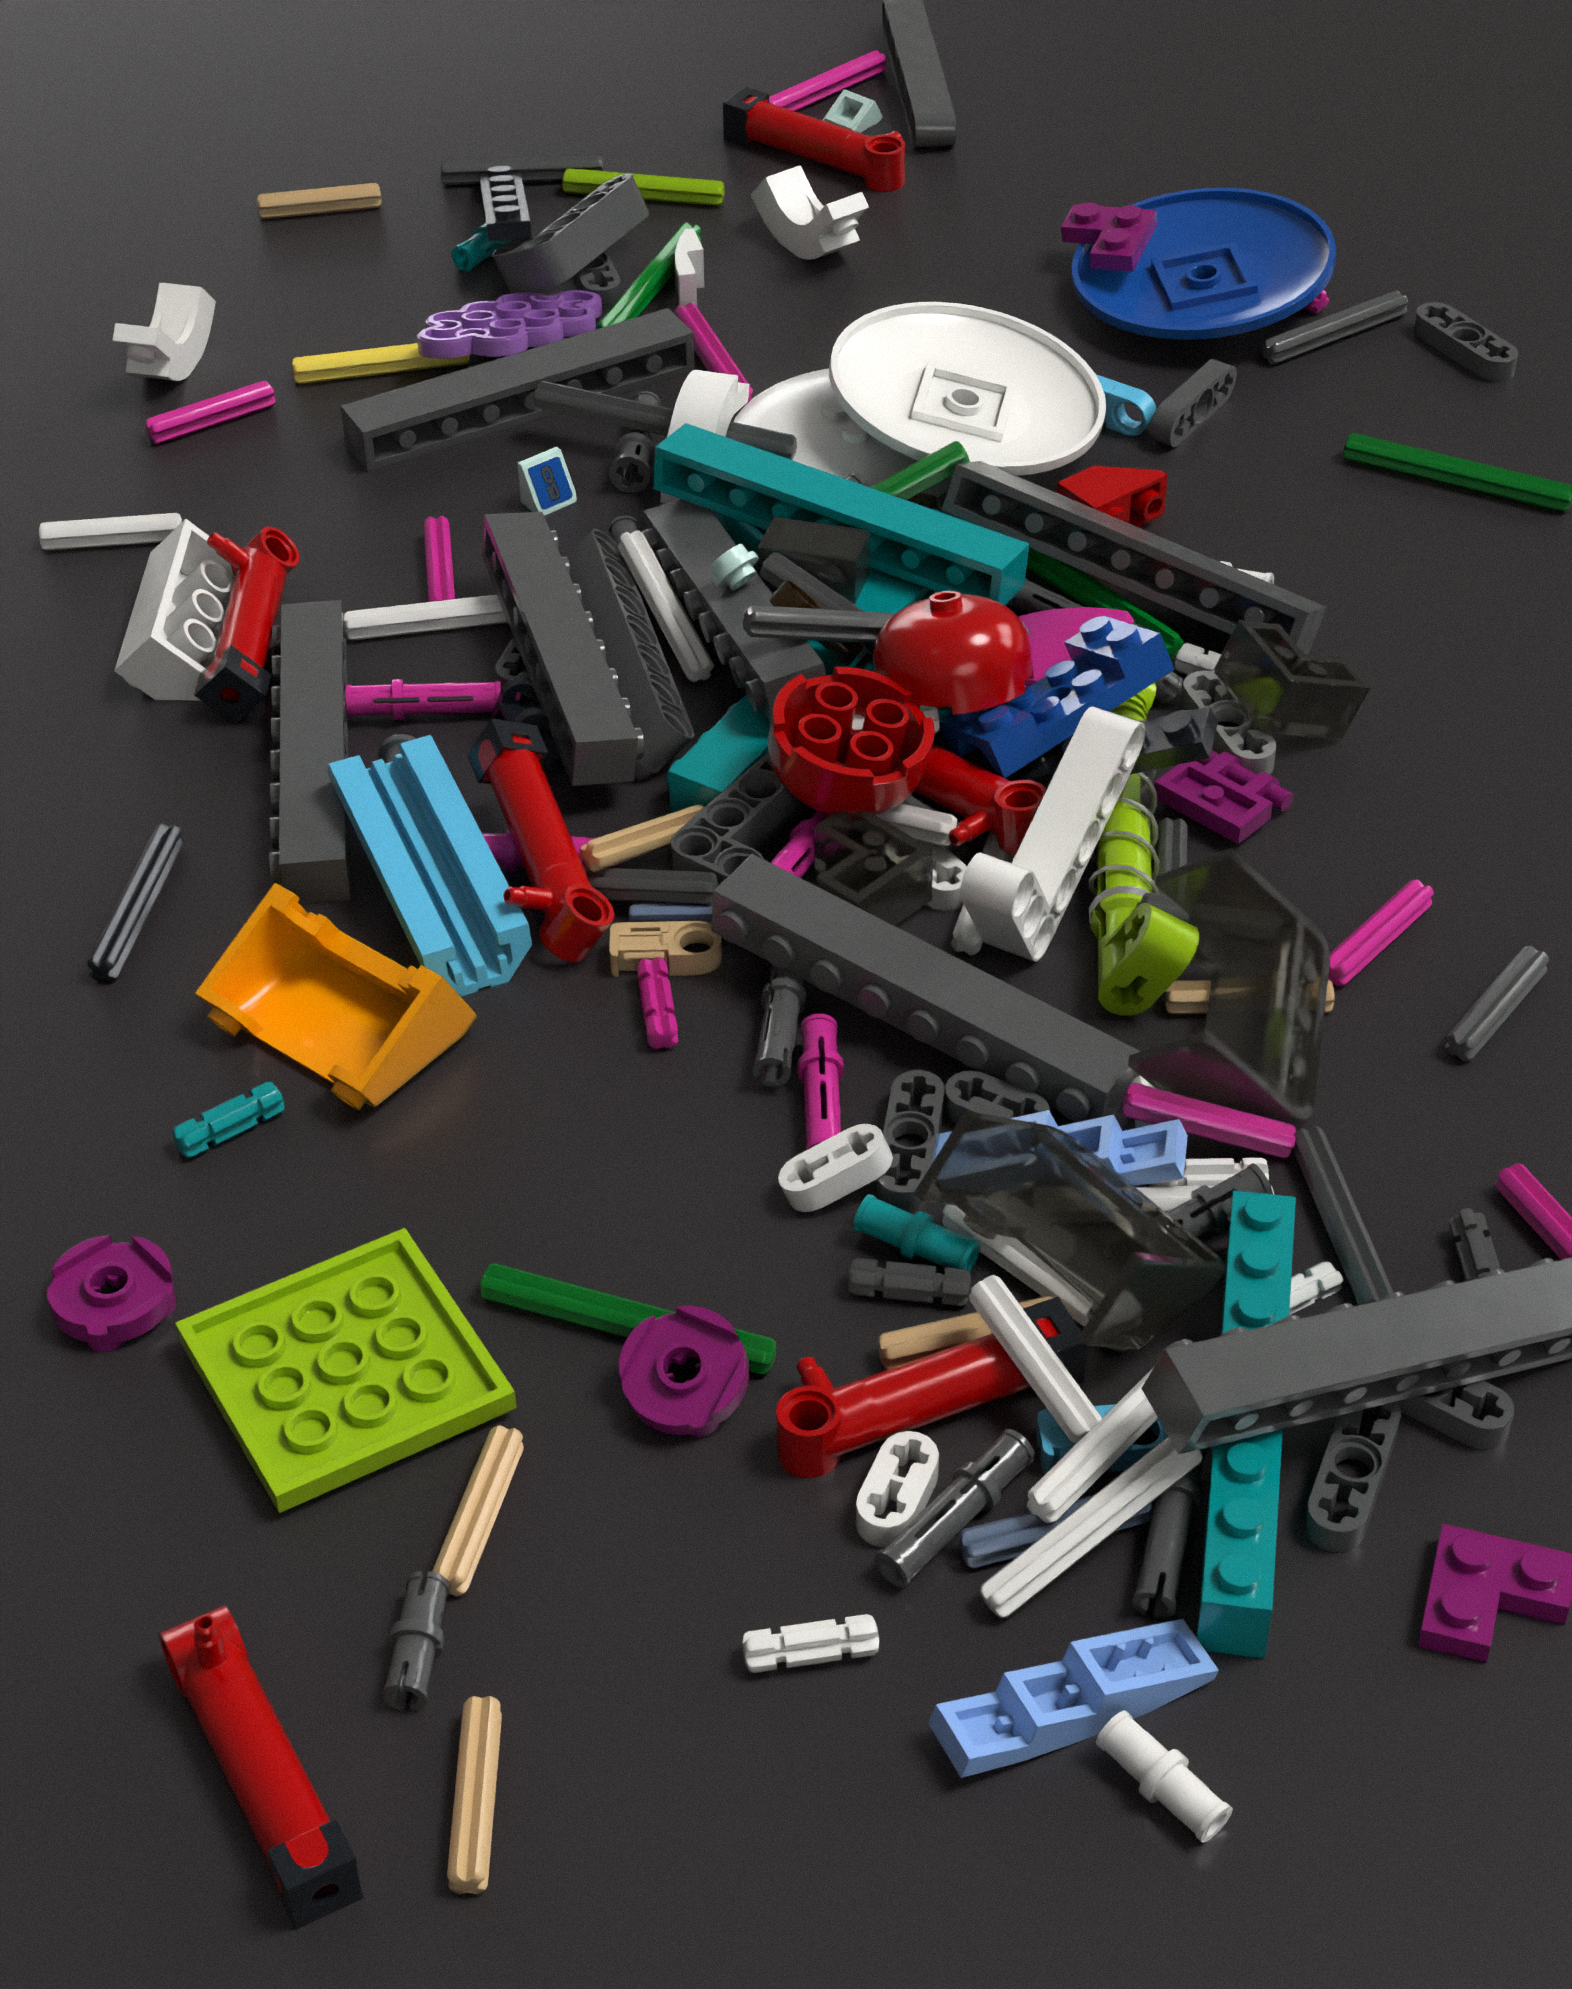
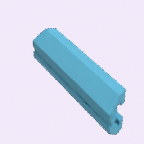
(434, 865)

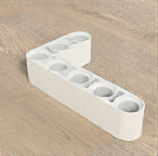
(1024, 900)

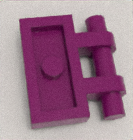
(1223, 795)

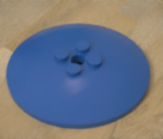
(1213, 266)

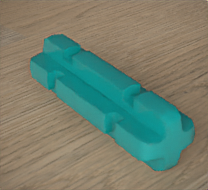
(228, 1119)

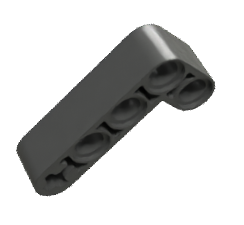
(572, 238)
(736, 823)

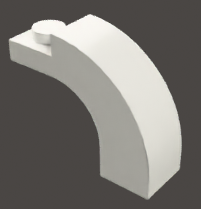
(801, 220)
(175, 336)
(708, 403)

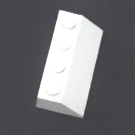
(176, 616)

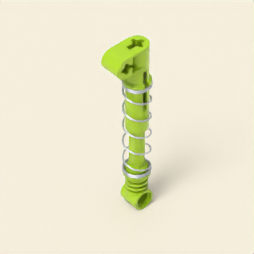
(1140, 946)

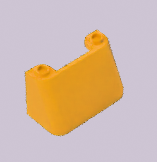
(332, 1001)

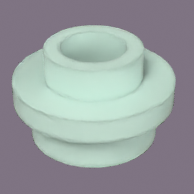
(734, 567)

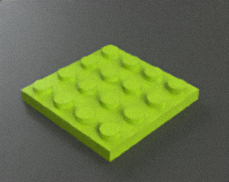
(344, 1368)

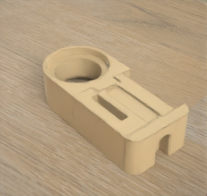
(666, 940)

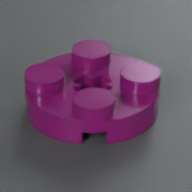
(114, 1317)
(672, 1338)

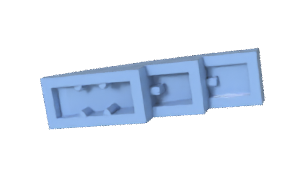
(1138, 1154)
(1072, 1698)

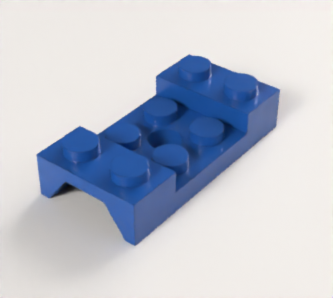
(1105, 669)

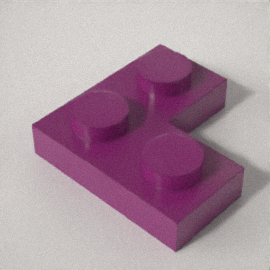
(1116, 232)
(1486, 1573)

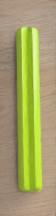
(650, 186)

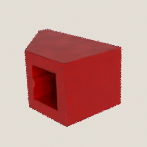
(1120, 492)

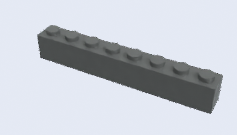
(501, 391)
(686, 544)
(1126, 554)
(561, 650)
(311, 733)
(922, 990)
(1361, 1355)

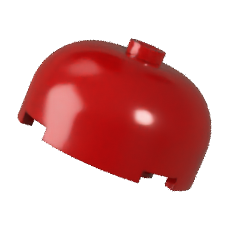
(956, 652)
(840, 767)

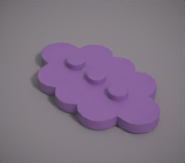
(509, 324)

